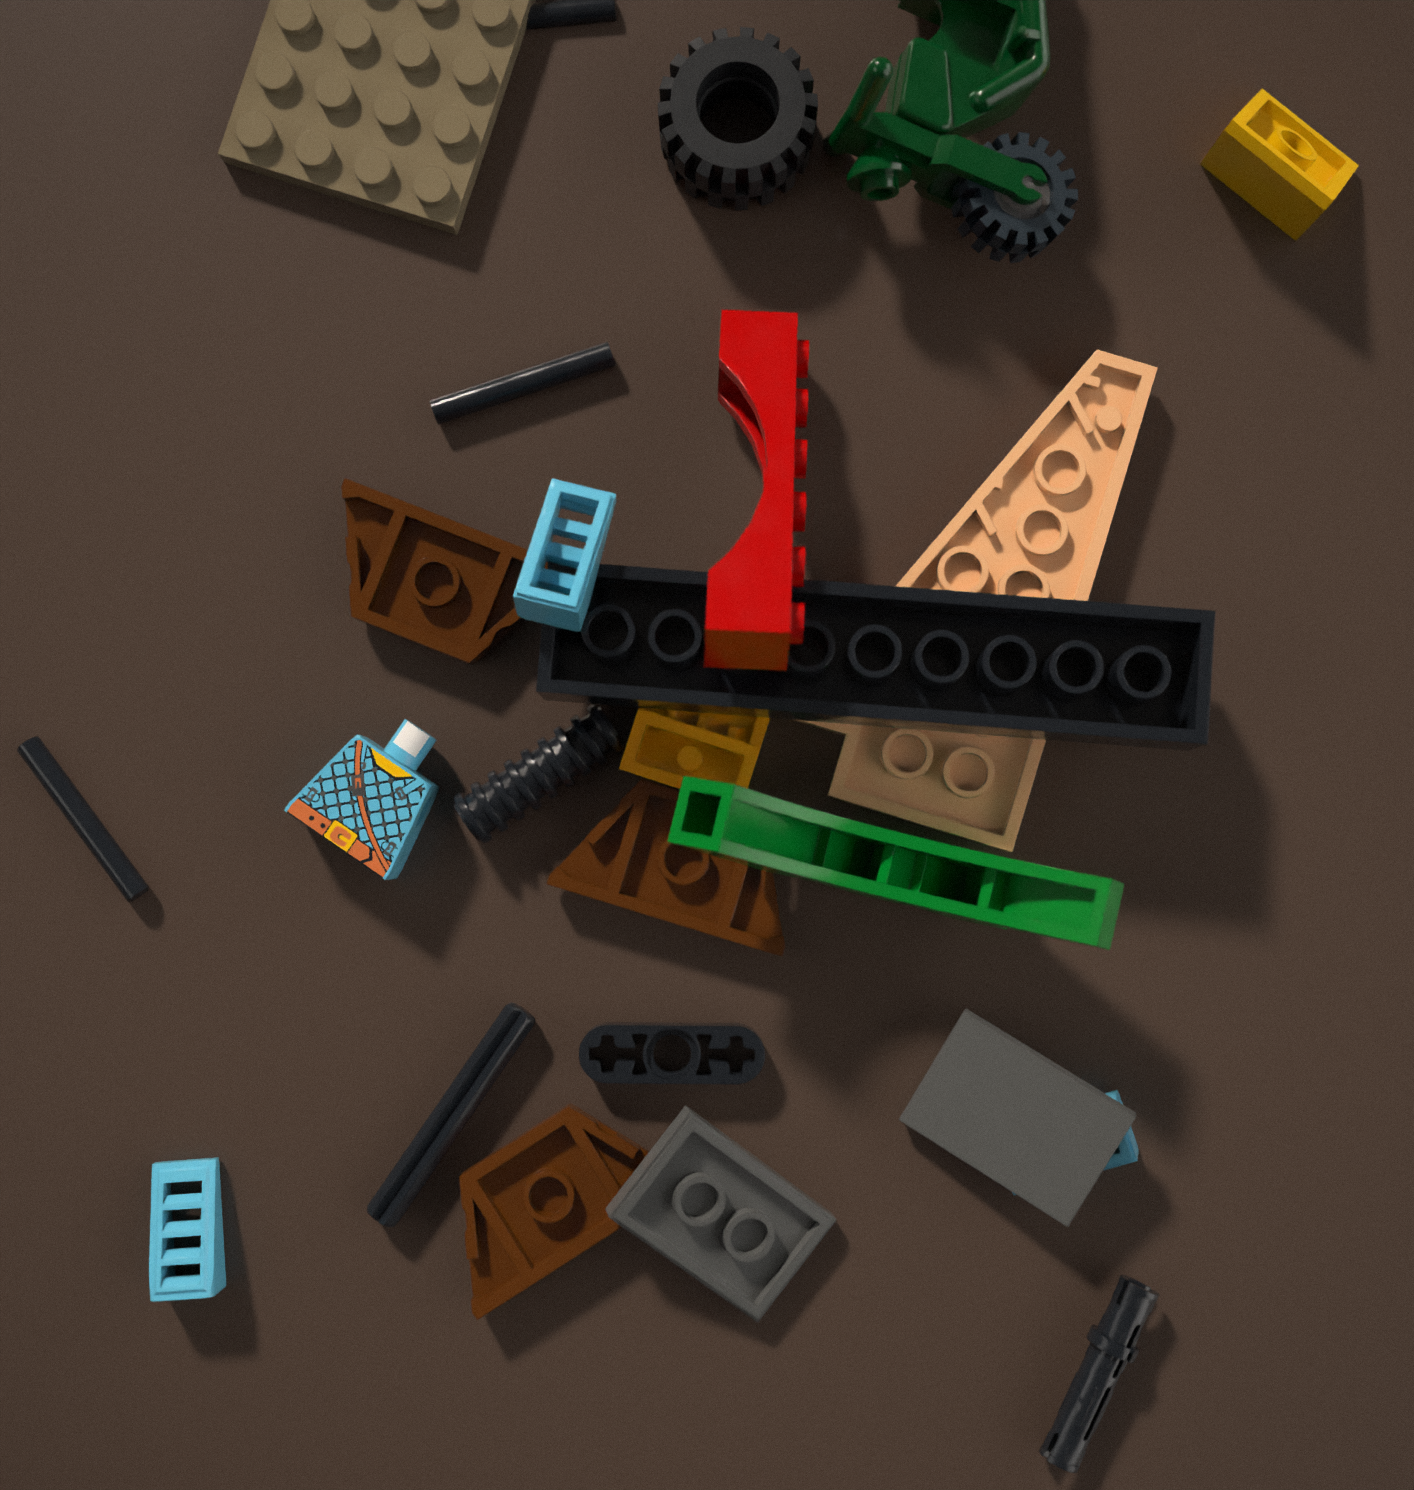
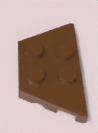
(428, 575)
(637, 869)
(541, 1202)

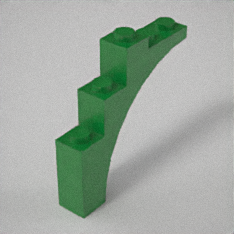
(894, 865)

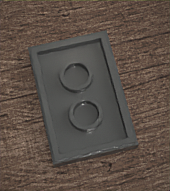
(1017, 1117)
(720, 1214)

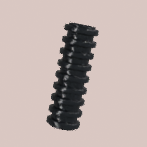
(538, 774)

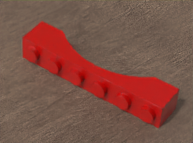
(751, 586)

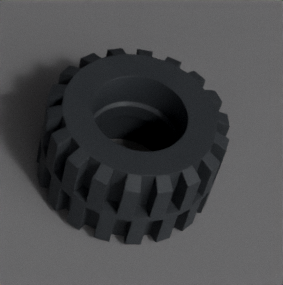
(732, 70)

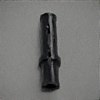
(1104, 1361)

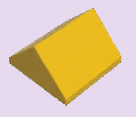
(1279, 164)

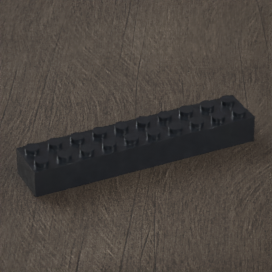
(900, 661)

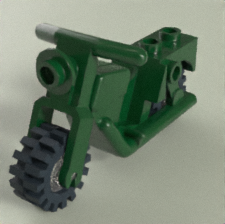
(940, 94)

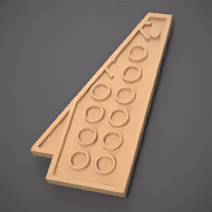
(1023, 533)

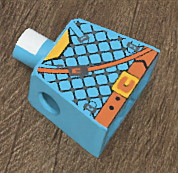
(371, 799)

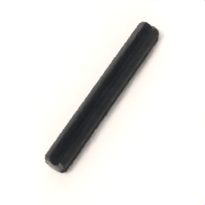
(450, 1115)

